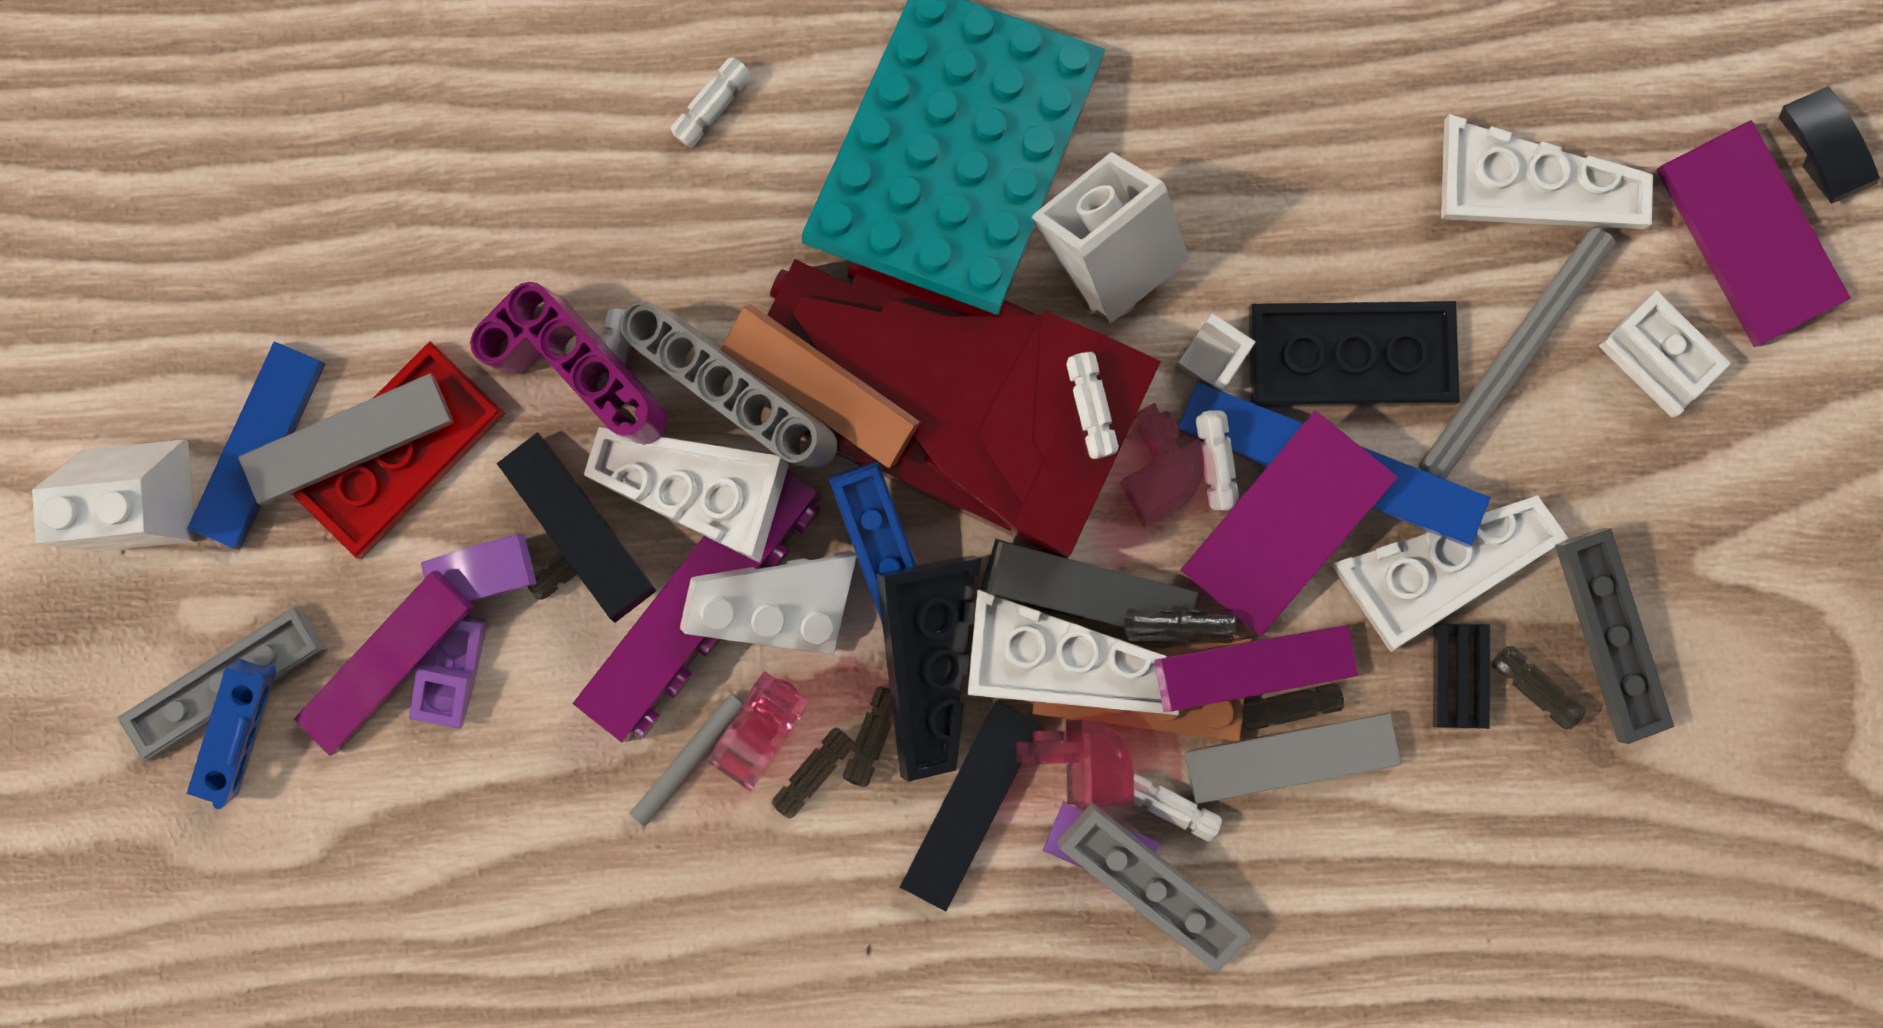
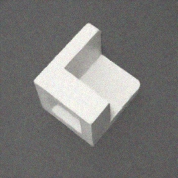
(1215, 353)

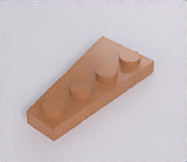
(1210, 721)

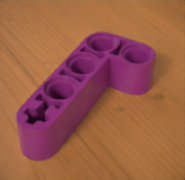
(580, 369)

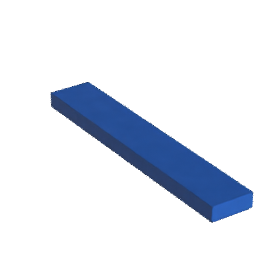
(1412, 498)

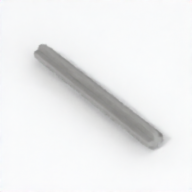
(1517, 353)

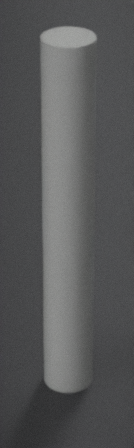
(687, 760)

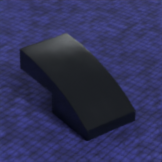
(1833, 145)

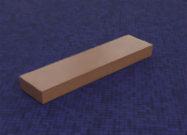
(820, 386)

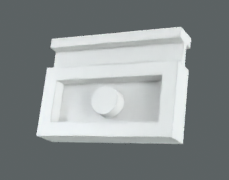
(1664, 354)

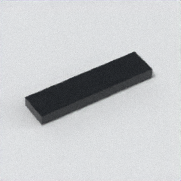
(576, 527)
(969, 807)

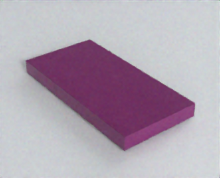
(1753, 233)
(1288, 523)

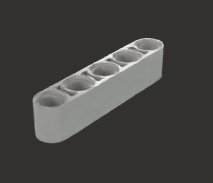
(706, 379)

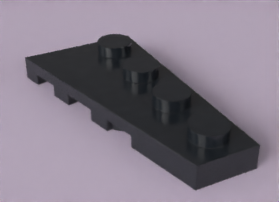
(925, 642)

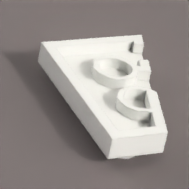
(773, 606)

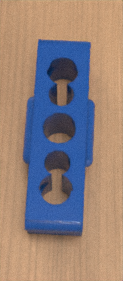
(231, 732)

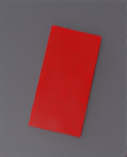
(375, 495)

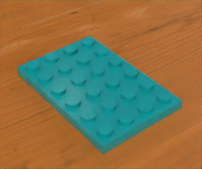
(954, 149)

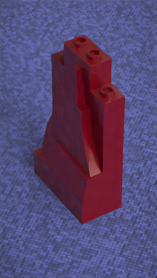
(988, 393)

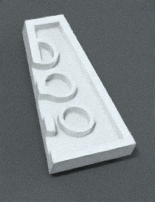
(1519, 181)
(699, 485)
(1429, 577)
(1055, 661)

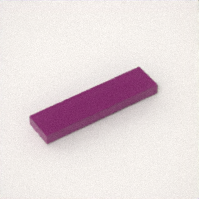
(383, 662)
(1255, 668)

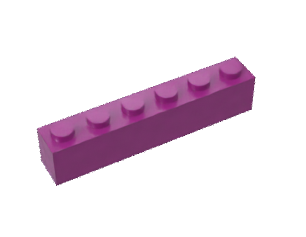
(656, 651)

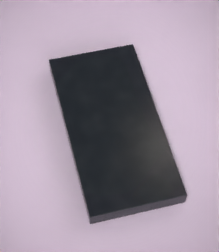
(1354, 354)

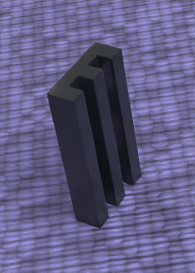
(1481, 676)

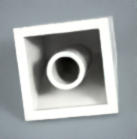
(1114, 235)
(117, 498)

